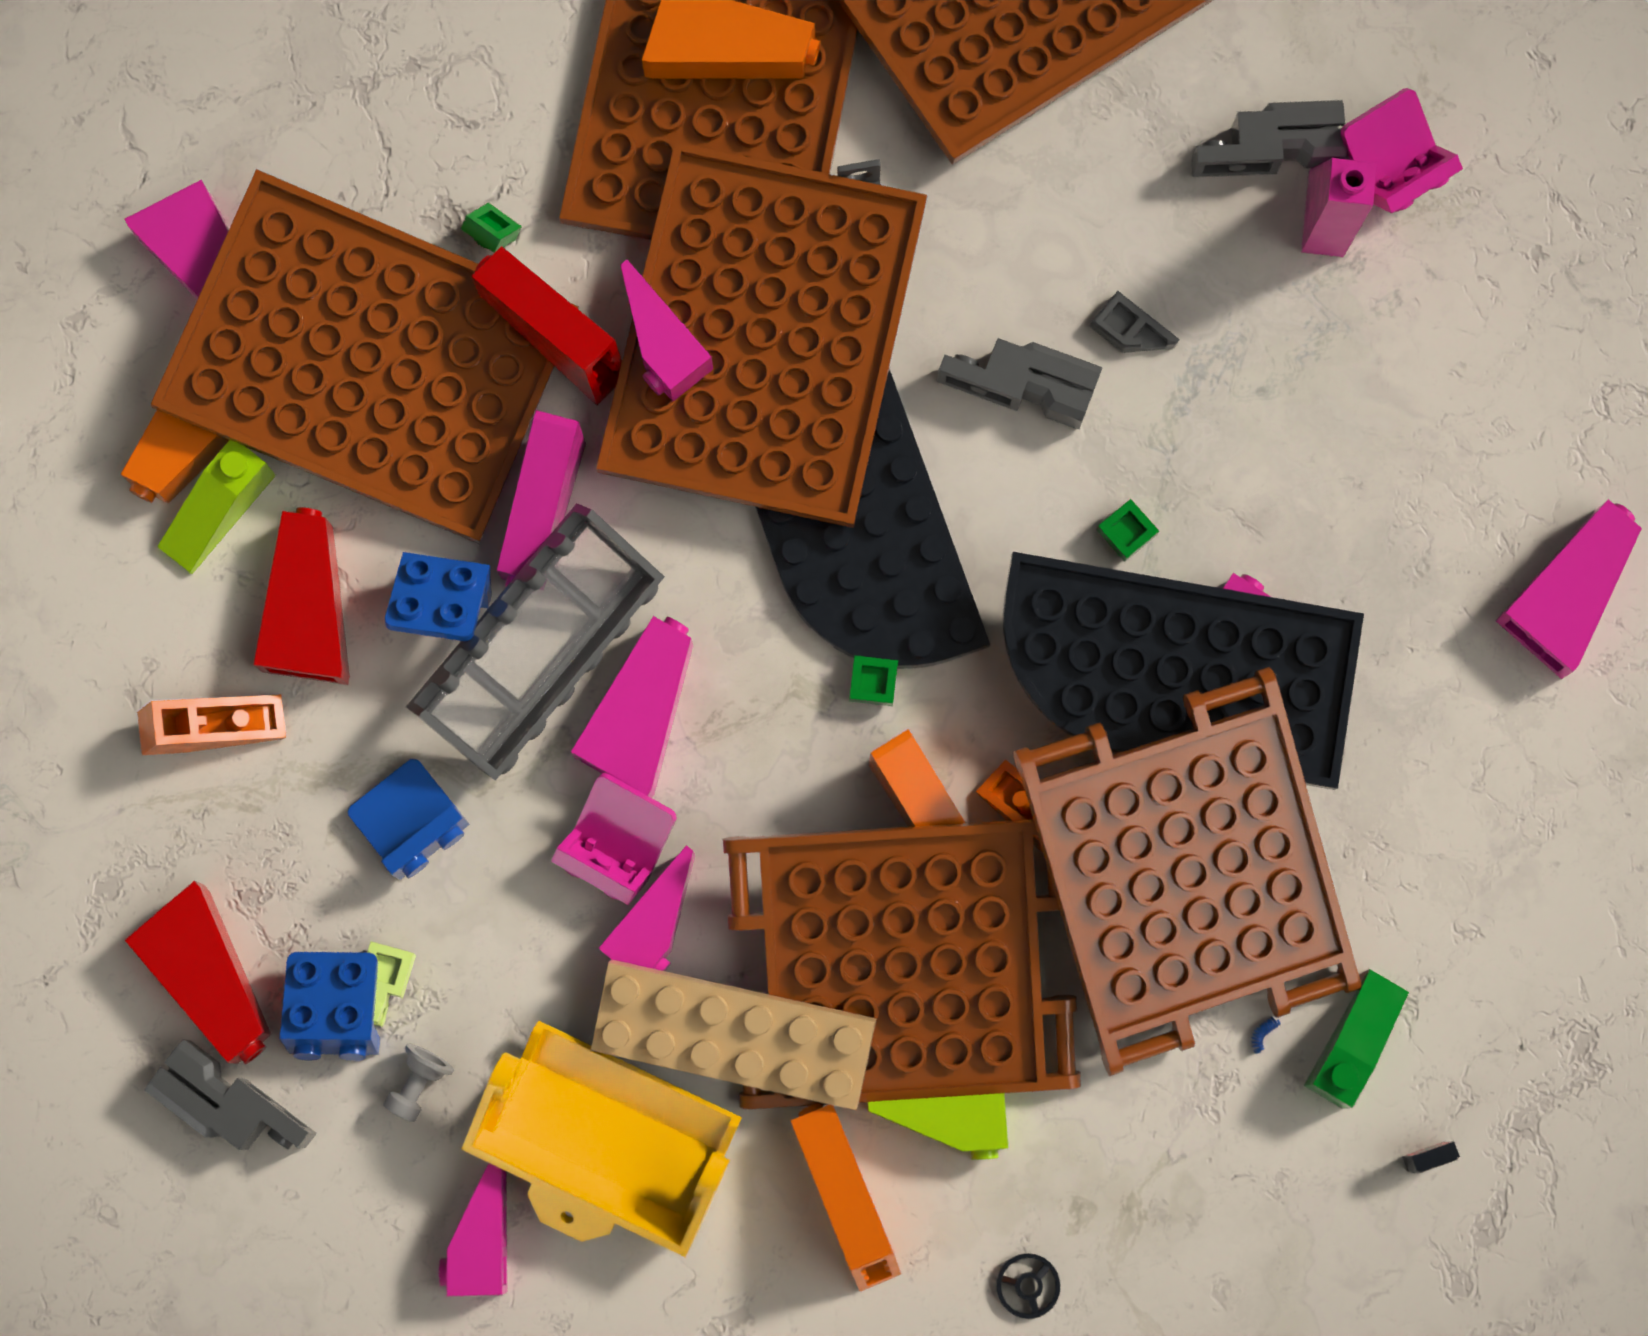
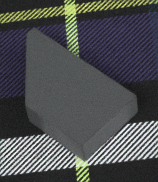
(1130, 327)

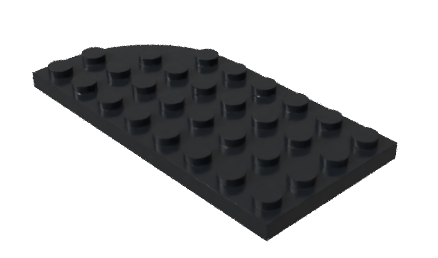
(894, 577)
(1131, 644)

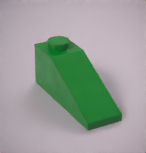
(1357, 1041)

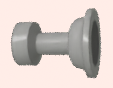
(424, 1067)

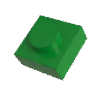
(490, 227)
(1127, 530)
(873, 680)

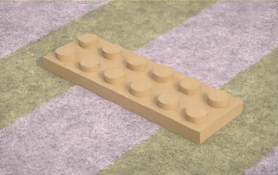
(733, 1034)

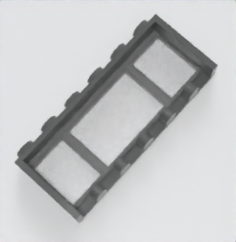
(536, 641)

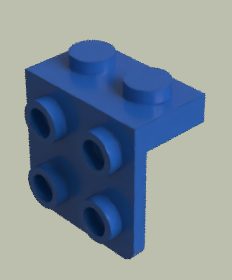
(438, 597)
(408, 819)
(330, 1005)

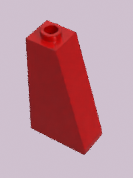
(550, 323)
(303, 605)
(200, 969)

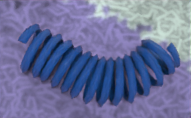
(1259, 1042)

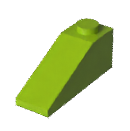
(215, 504)
(959, 1122)

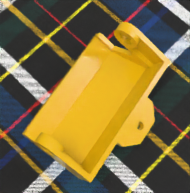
(602, 1141)

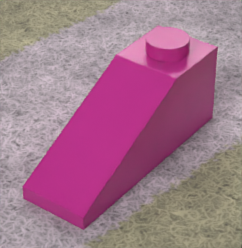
(667, 347)
(651, 925)
(479, 1246)

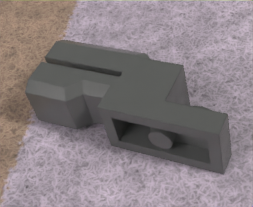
(1277, 133)
(1030, 373)
(216, 1108)

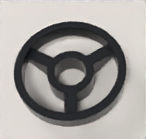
(1031, 1298)

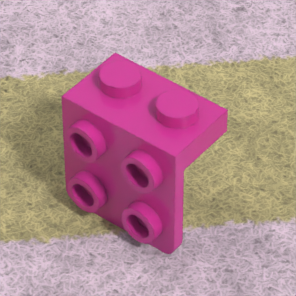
(1404, 149)
(616, 839)

